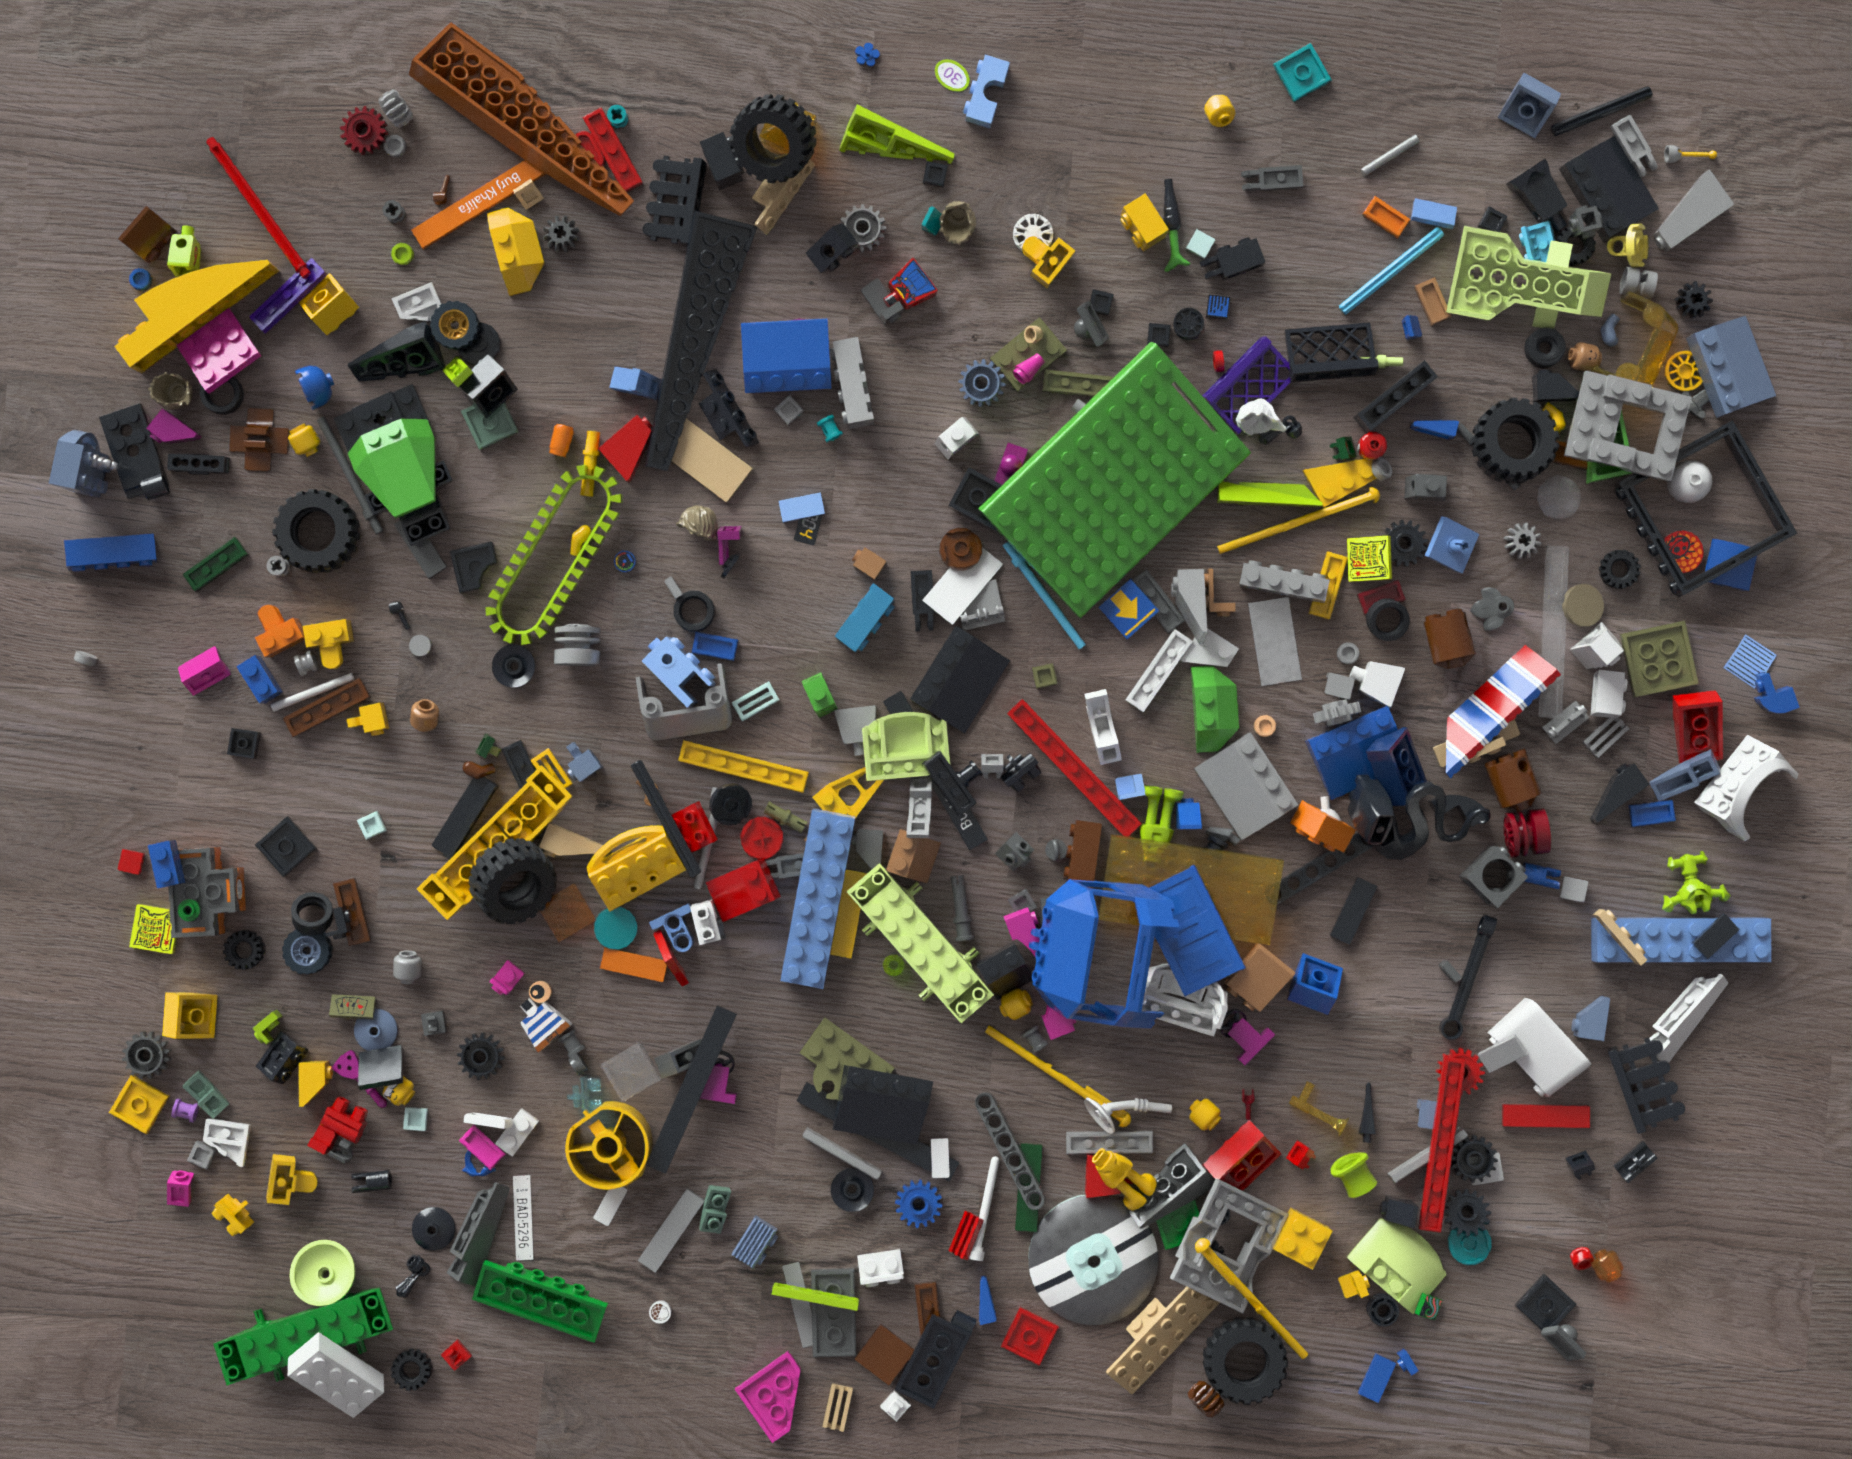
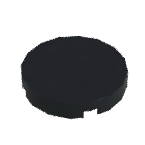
(486, 344)
(730, 804)

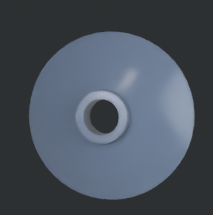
(386, 1033)

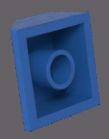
(1315, 984)

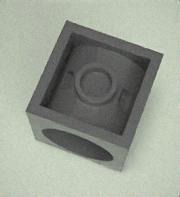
(1474, 876)

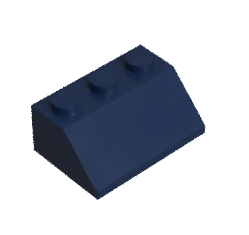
(1396, 765)

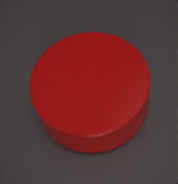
(1218, 361)

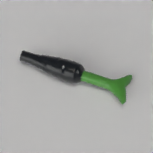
(1173, 222)

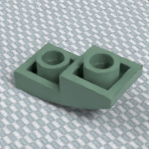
(714, 1208)

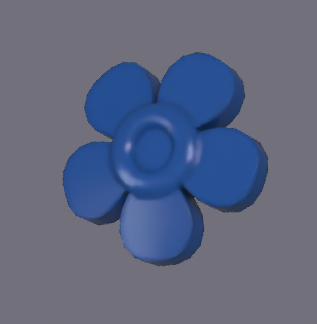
(866, 54)

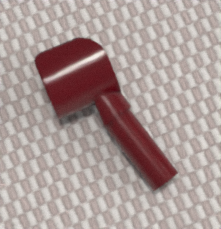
(1248, 1100)

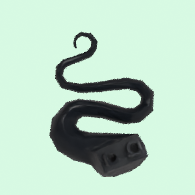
(1377, 824)

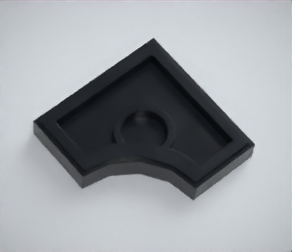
(471, 564)

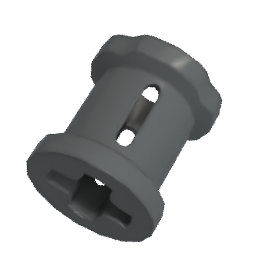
(388, 209)
(1035, 1039)

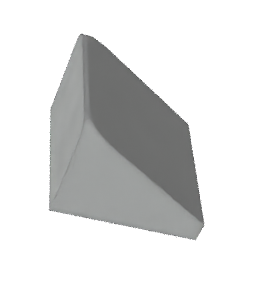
(1574, 889)

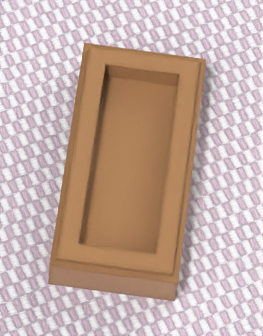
(1432, 301)

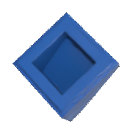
(1411, 327)

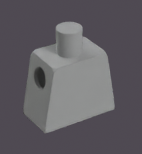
(851, 724)

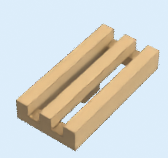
(834, 1425)

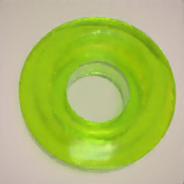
(893, 972)

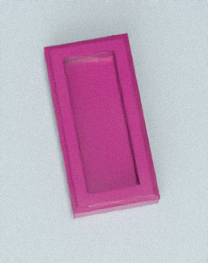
(482, 1147)

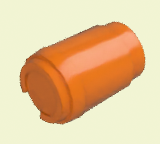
(561, 440)

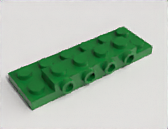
(540, 1299)

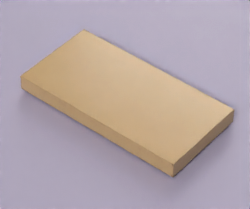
(709, 462)

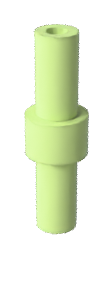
(1387, 361)

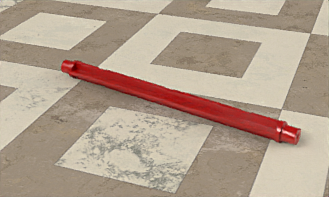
(258, 208)

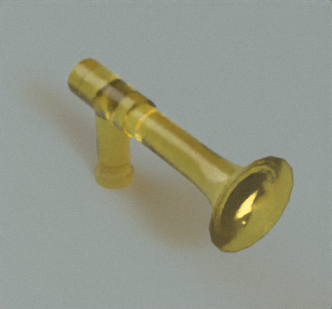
(1301, 1104)

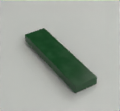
(1025, 1217)

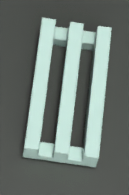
(771, 692)

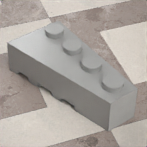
(853, 383)

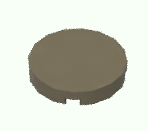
(1583, 605)

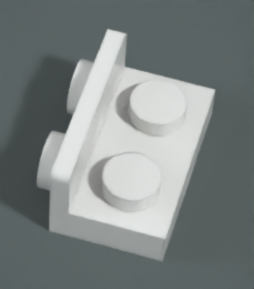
(880, 1268)

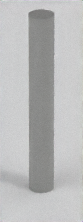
(1390, 155)

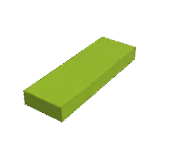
(457, 371)

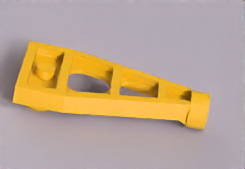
(829, 797)

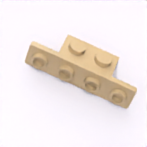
(777, 196)
(1492, 747)

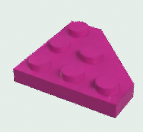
(772, 1395)

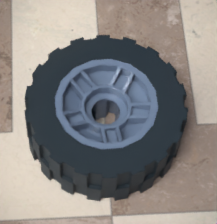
(299, 960)

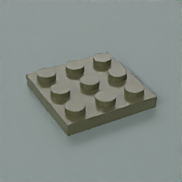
(1659, 659)

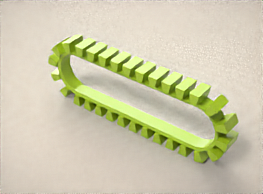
(557, 608)

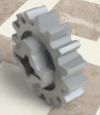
(1337, 712)

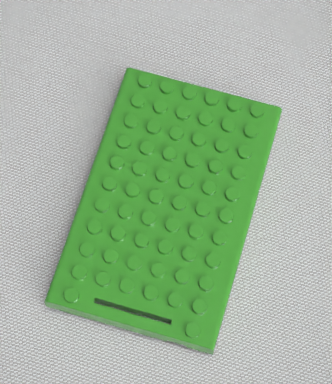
(1115, 480)

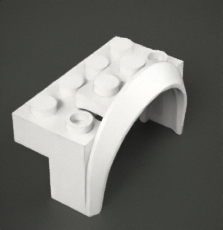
(1738, 781)
(1198, 1016)

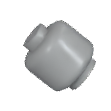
(407, 967)

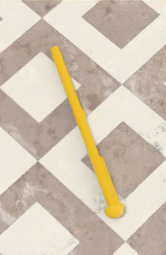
(1373, 495)
(1120, 1115)
(1202, 1247)

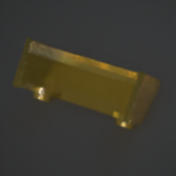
(1657, 346)

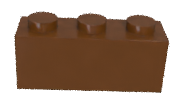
(1083, 851)

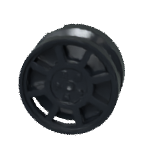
(1188, 324)

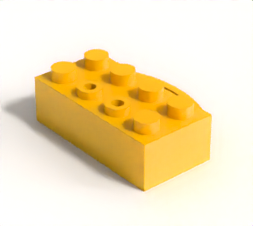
(634, 867)

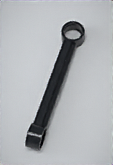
(1484, 932)

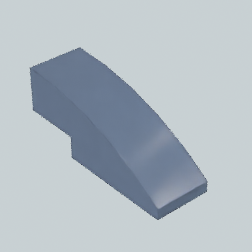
(1685, 775)

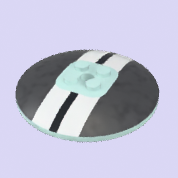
(1061, 1256)

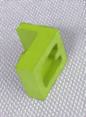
(269, 1023)

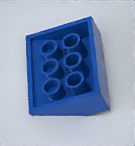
(786, 355)
(1342, 750)

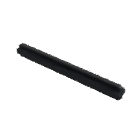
(665, 818)

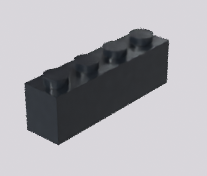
(1395, 397)

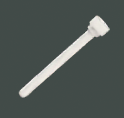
(977, 1251)

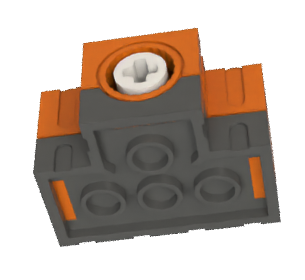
(212, 887)

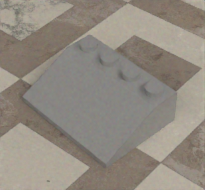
(1246, 786)

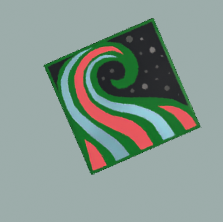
(1428, 1306)

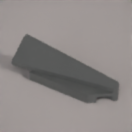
(477, 1234)

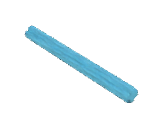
(1391, 270)

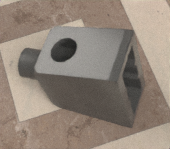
(1426, 487)

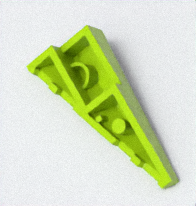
(878, 135)

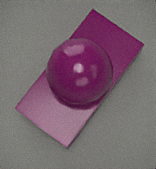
(1010, 463)

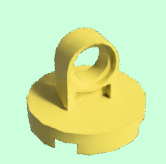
(1634, 245)

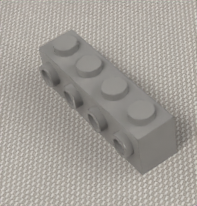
(1283, 582)

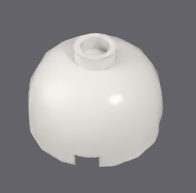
(1690, 481)

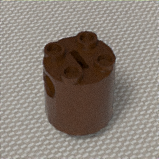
(1449, 639)
(1513, 780)

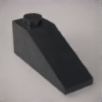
(1621, 788)

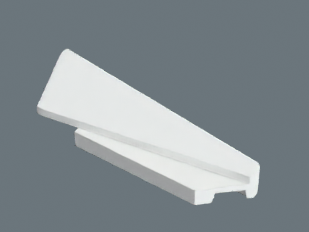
(1686, 1013)

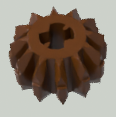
(1206, 1399)

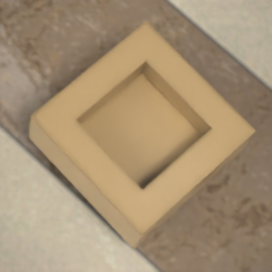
(528, 194)

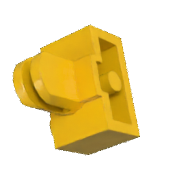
(1048, 259)
(328, 638)
(286, 1179)

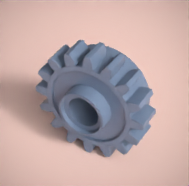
(990, 391)

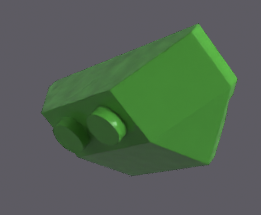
(1213, 707)

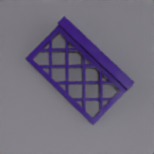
(1240, 368)

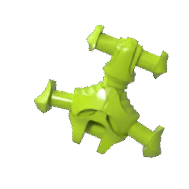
(1693, 892)

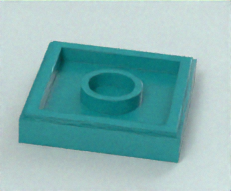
(1302, 72)

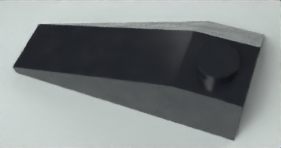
(405, 353)

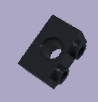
(822, 254)

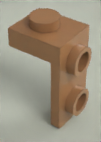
(1221, 609)

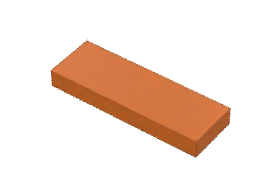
(633, 964)

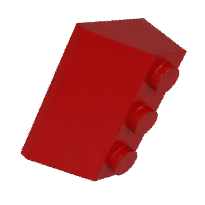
(1242, 1157)

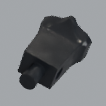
(1540, 194)

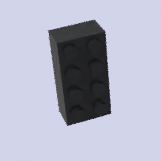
(973, 493)

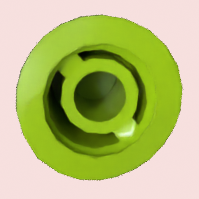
(1354, 1174)

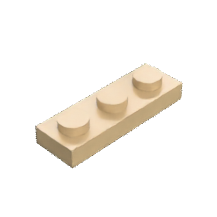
(1621, 936)

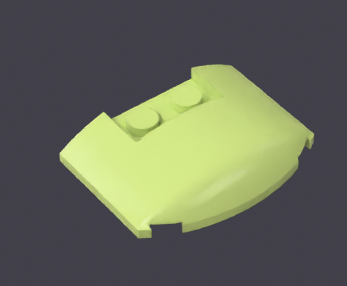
(901, 743)
(1398, 1262)

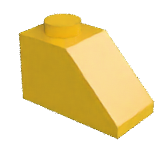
(312, 1079)

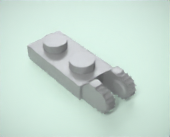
(1633, 144)

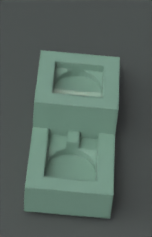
(206, 1094)

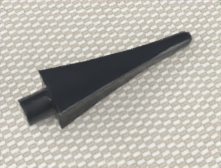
(1367, 1125)

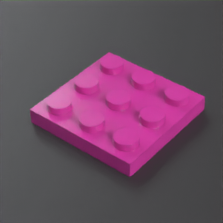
(218, 350)

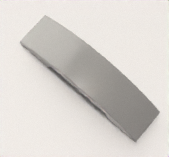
(919, 807)

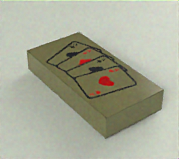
(352, 1007)

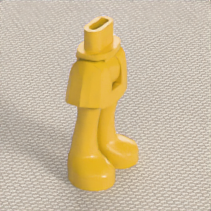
(1114, 1169)

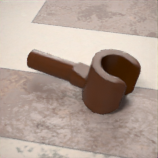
(441, 197)

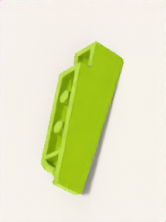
(1267, 494)

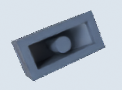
(1592, 1020)

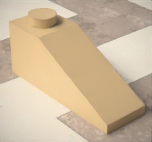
(565, 842)

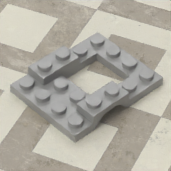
(1598, 418)
(1198, 1273)

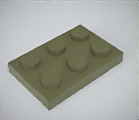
(1020, 350)

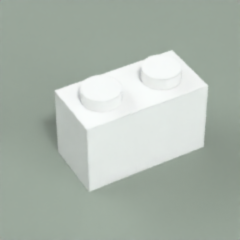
(1608, 694)

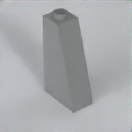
(1697, 208)

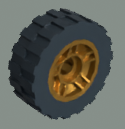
(450, 313)

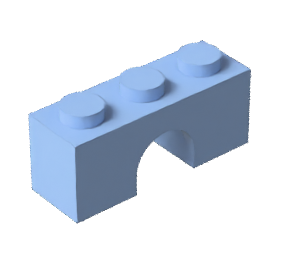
(991, 73)

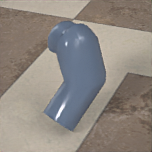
(1607, 331)

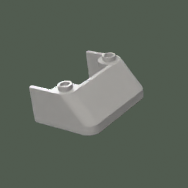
(689, 721)

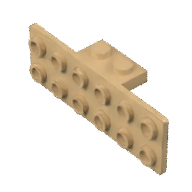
(1157, 1334)

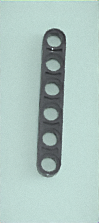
(1006, 1152)

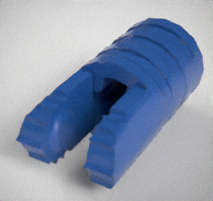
(1537, 875)

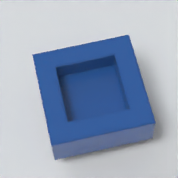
(1406, 1362)

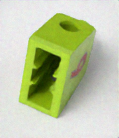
(184, 252)

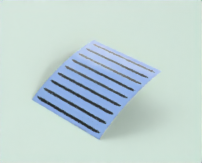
(1749, 660)

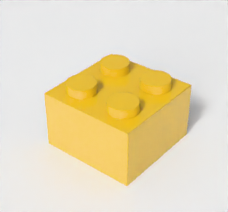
(1143, 222)
(1302, 1238)

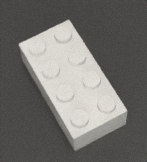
(335, 1375)

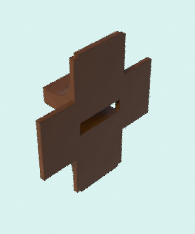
(256, 452)

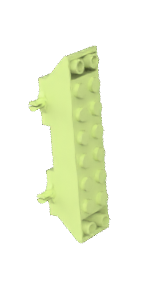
(920, 942)

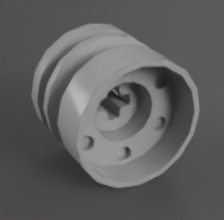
(577, 645)

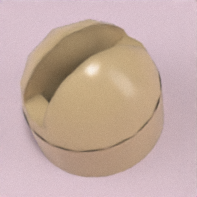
(1033, 334)

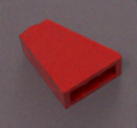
(628, 446)

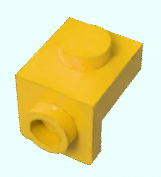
(1354, 1284)

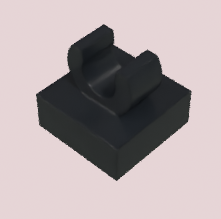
(1580, 1164)

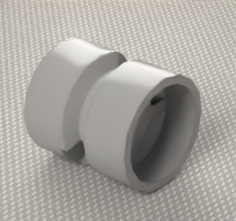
(1638, 283)

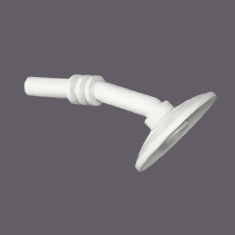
(1102, 1113)

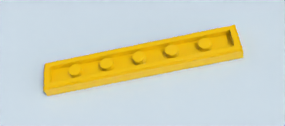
(743, 766)

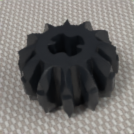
(1701, 299)

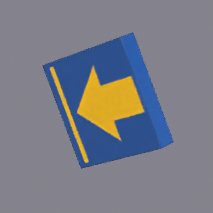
(1129, 608)

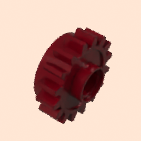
(354, 125)

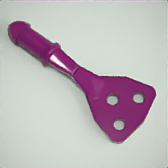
(344, 1061)

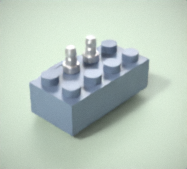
(80, 464)

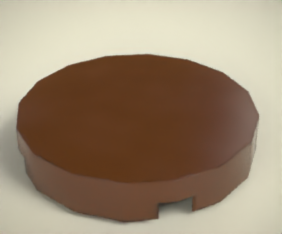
(960, 549)

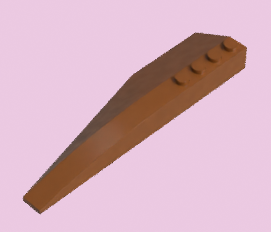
(512, 113)

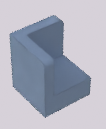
(1426, 1113)

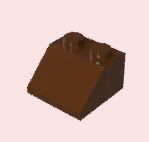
(147, 235)

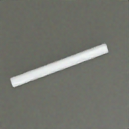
(312, 692)

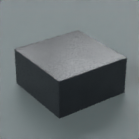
(243, 743)

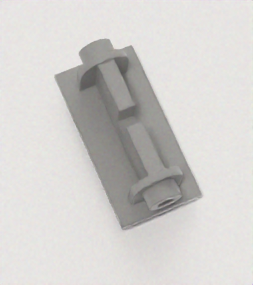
(1571, 718)

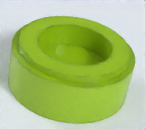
(402, 253)

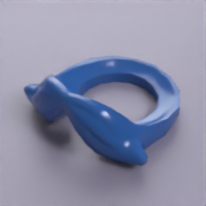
(469, 1168)

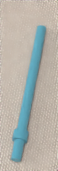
(1019, 561)

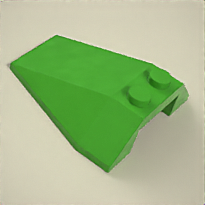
(398, 464)

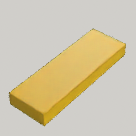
(1333, 568)

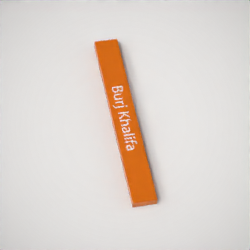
(476, 203)

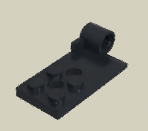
(140, 473)
(946, 1342)

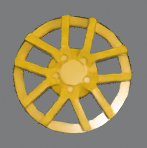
(1684, 371)

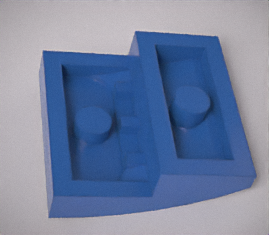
(1738, 577)

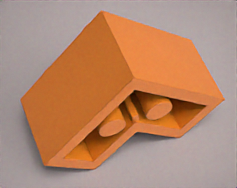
(1322, 827)

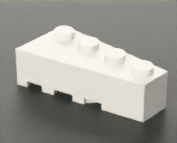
(1598, 648)

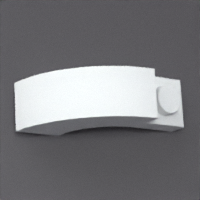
(1102, 727)

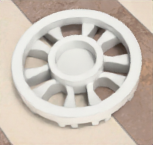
(1032, 230)

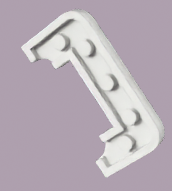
(1550, 1056)

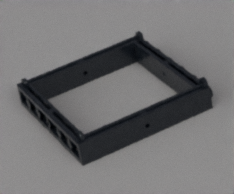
(1656, 545)

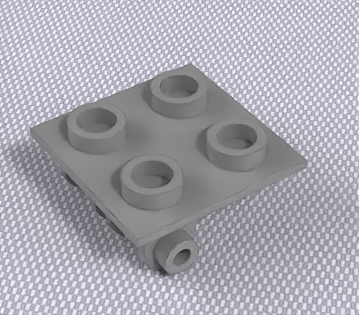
(984, 609)

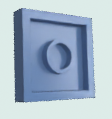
(1451, 544)

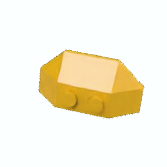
(516, 249)

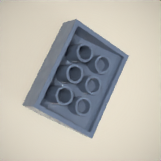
(1730, 366)

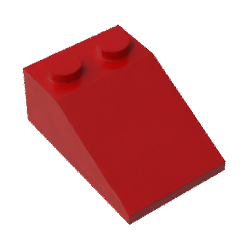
(1698, 724)
(743, 889)

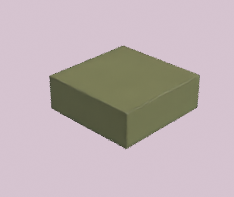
(1044, 676)

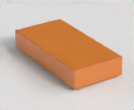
(1386, 217)

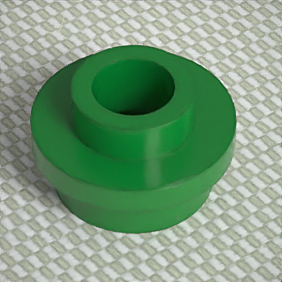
(195, 910)

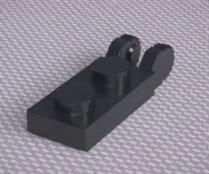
(920, 586)

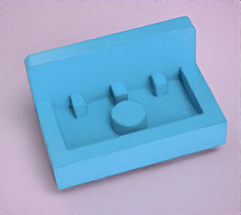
(1537, 240)

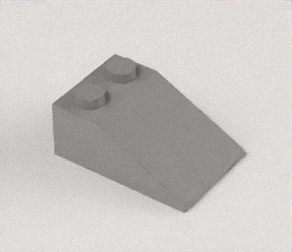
(1190, 599)

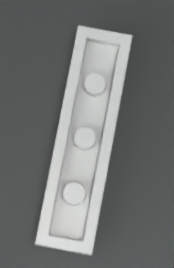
(1158, 670)

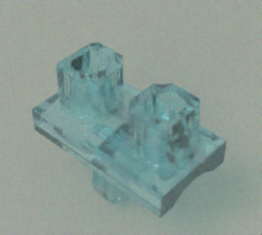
(587, 1085)

